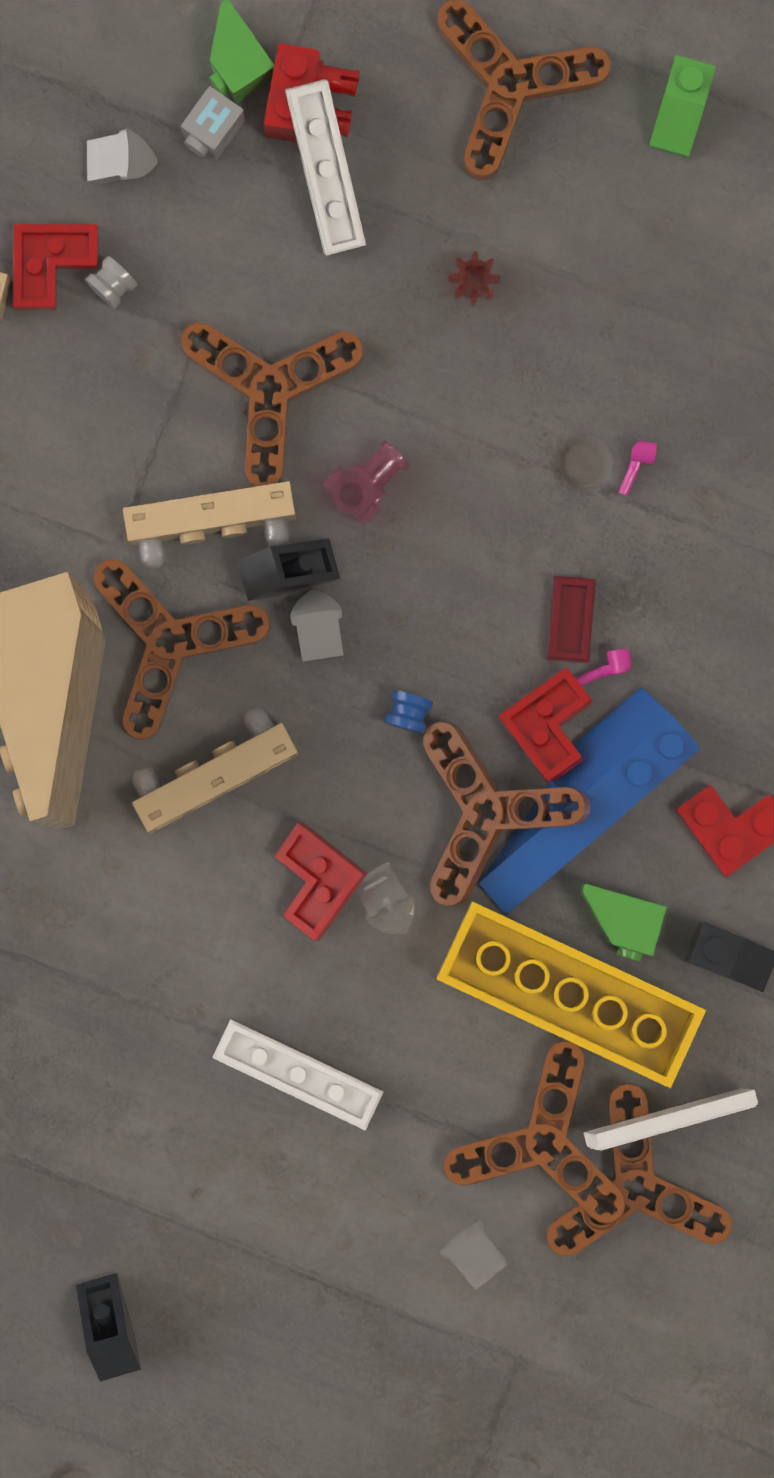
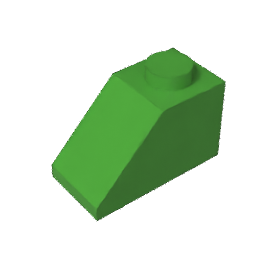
(237, 57)
(682, 106)
(625, 920)

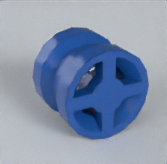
(408, 712)

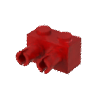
(298, 67)

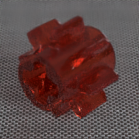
(474, 267)

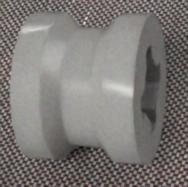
(111, 282)

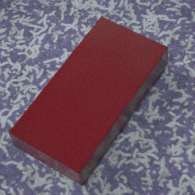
(571, 619)

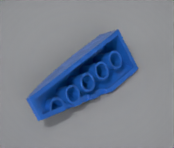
(619, 767)

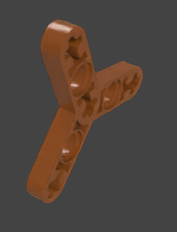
(504, 62)
(256, 375)
(157, 657)
(483, 792)
(525, 1142)
(628, 1169)

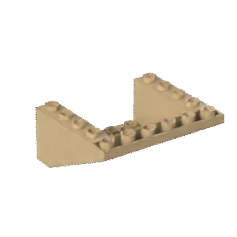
(48, 693)

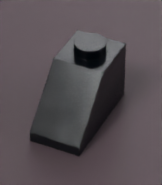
(288, 569)
(730, 956)
(107, 1328)

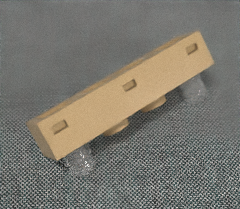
(208, 514)
(204, 783)

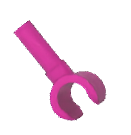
(642, 452)
(618, 661)

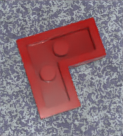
(43, 250)
(537, 724)
(724, 838)
(328, 876)

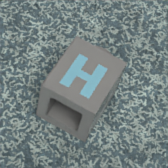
(212, 124)

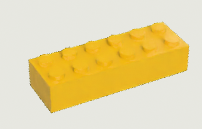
(570, 994)

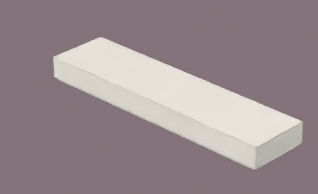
(325, 167)
(298, 1074)
(671, 1119)

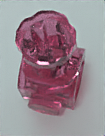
(367, 481)

